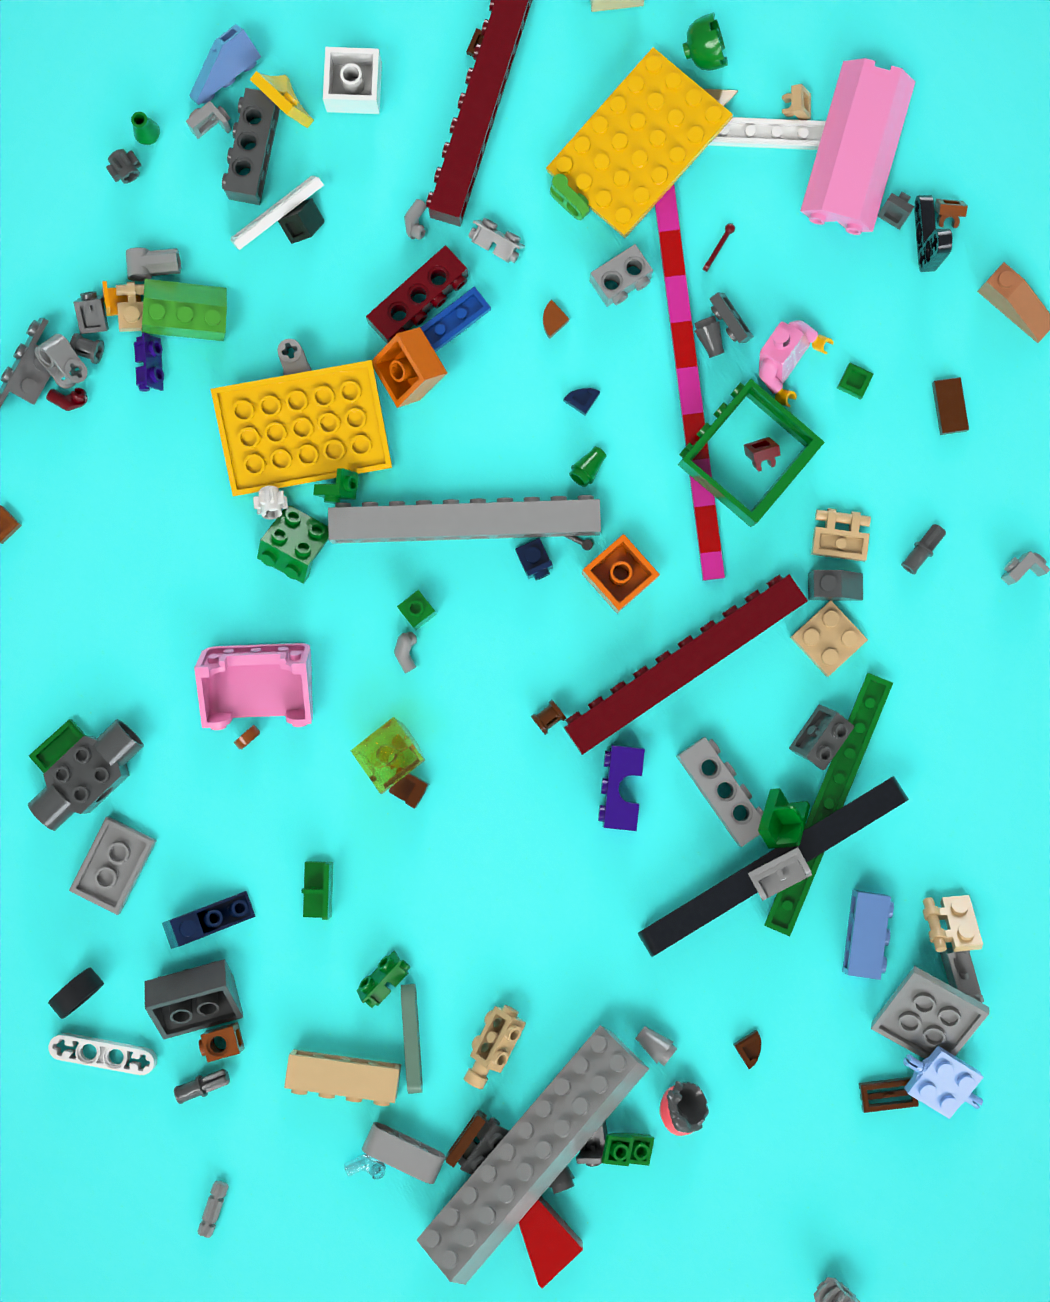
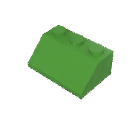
(184, 310)

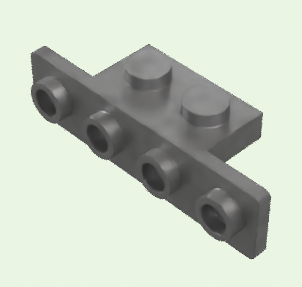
(27, 374)

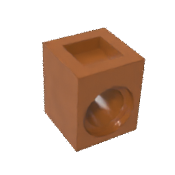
(233, 1039)

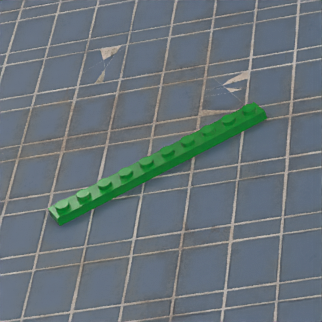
(833, 792)

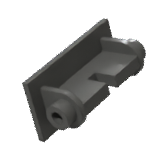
(489, 1137)

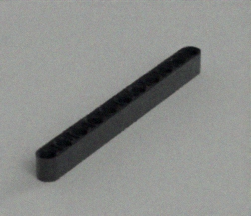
(740, 886)

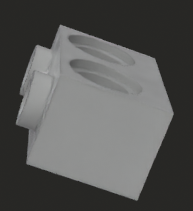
(617, 271)

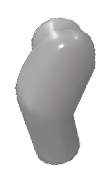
(411, 219)
(402, 650)

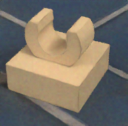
(800, 102)

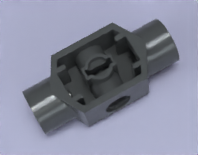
(85, 775)

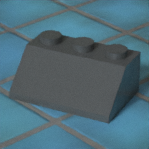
(193, 999)

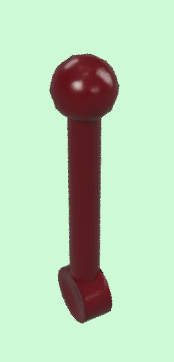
(729, 229)

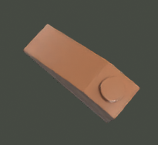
(1017, 301)

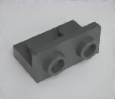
(822, 736)

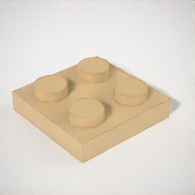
(829, 638)

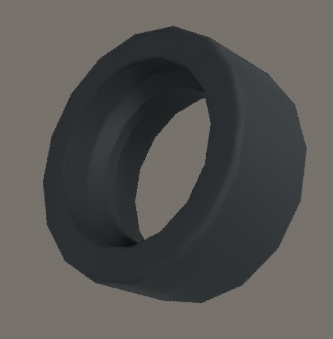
(75, 993)

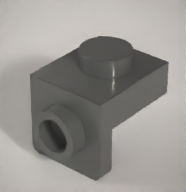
(592, 1151)

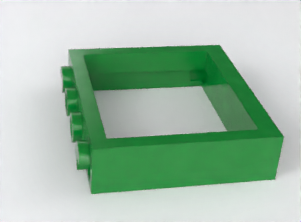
(784, 419)

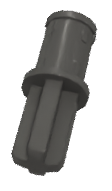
(923, 549)
(201, 1086)

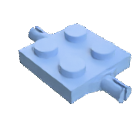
(943, 1082)

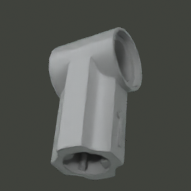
(144, 263)

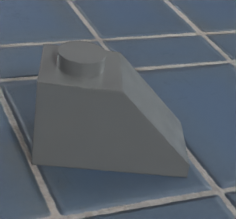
(835, 585)

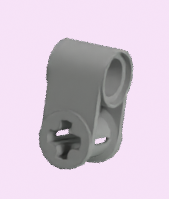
(61, 359)
(294, 365)

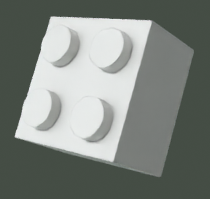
(352, 80)

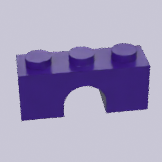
(616, 811)

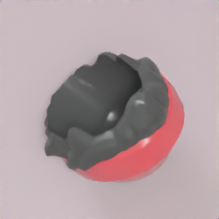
(683, 1108)

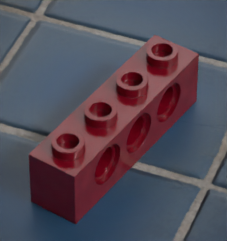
(442, 264)

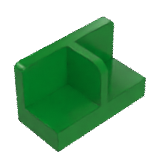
(782, 821)
(318, 890)

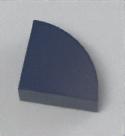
(582, 399)

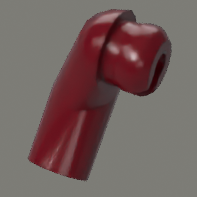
(68, 402)

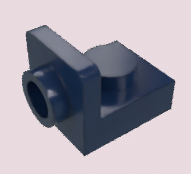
(534, 559)

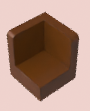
(410, 789)

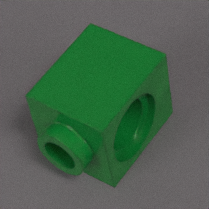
(417, 610)

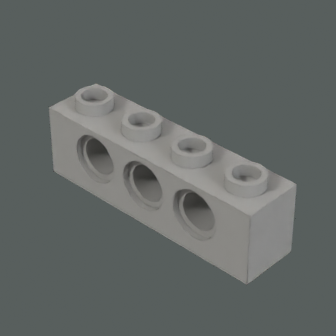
(692, 760)

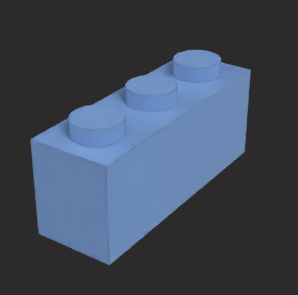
(867, 934)

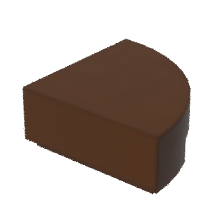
(749, 1048)

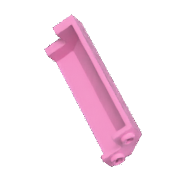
(858, 145)

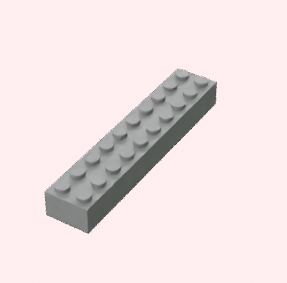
(531, 1155)

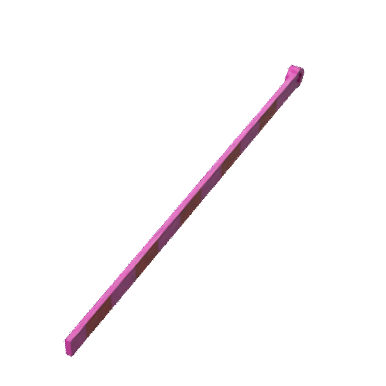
(688, 380)

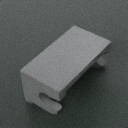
(780, 873)
(961, 972)

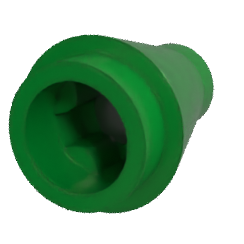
(145, 129)
(586, 469)

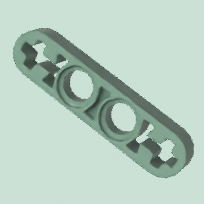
(411, 1038)

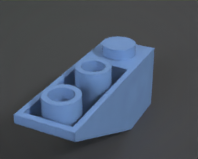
(227, 58)

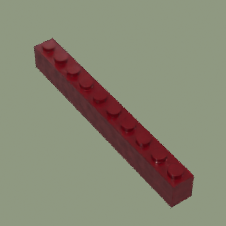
(477, 110)
(685, 664)

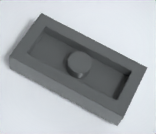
(724, 309)

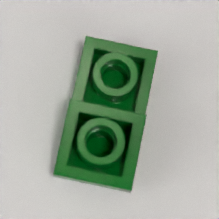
(627, 1149)

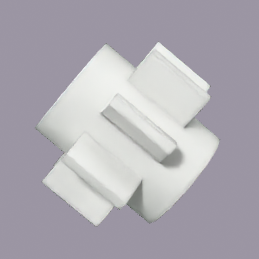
(270, 502)

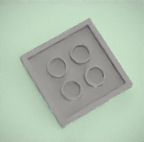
(929, 1015)

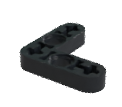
(932, 243)

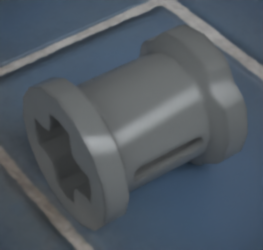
(87, 348)

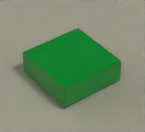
(855, 381)

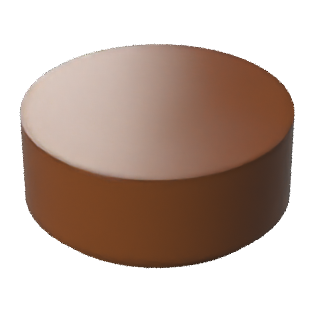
(247, 737)

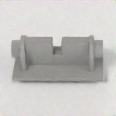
(487, 234)

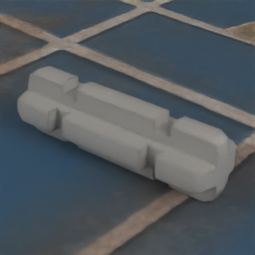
(212, 1209)

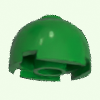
(705, 44)

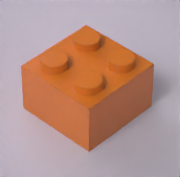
(408, 367)
(620, 573)

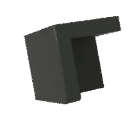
(302, 221)

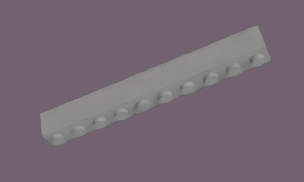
(464, 520)

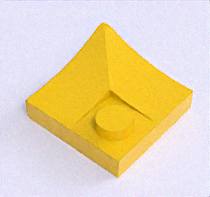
(282, 94)

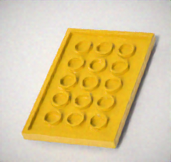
(640, 142)
(301, 427)

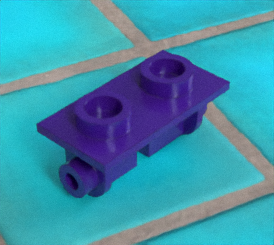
(149, 351)

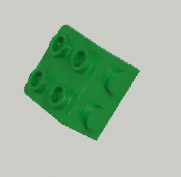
(293, 543)

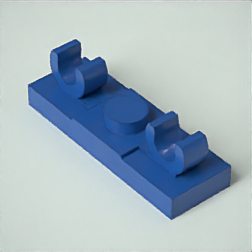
(455, 319)

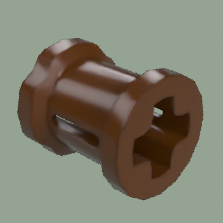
(548, 717)

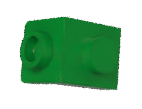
(344, 489)

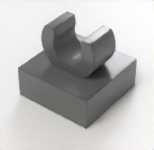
(896, 210)

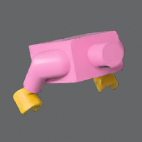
(783, 353)

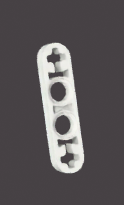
(102, 1058)

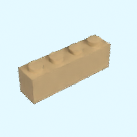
(342, 1077)

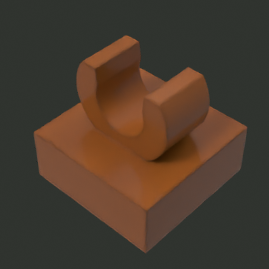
(950, 208)

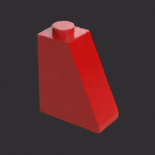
(548, 1241)

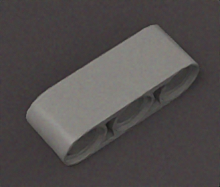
(403, 1153)

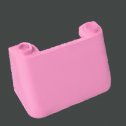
(254, 683)

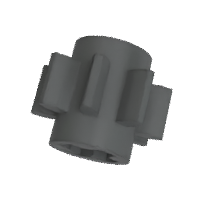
(123, 166)

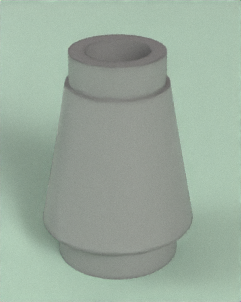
(656, 1045)

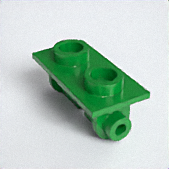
(373, 987)

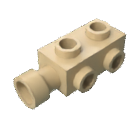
(494, 1044)

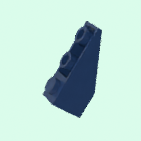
(208, 920)

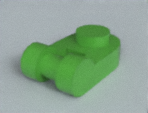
(572, 202)

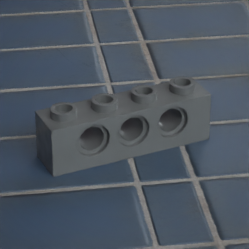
(250, 186)

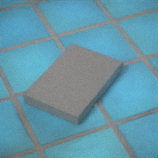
(112, 865)

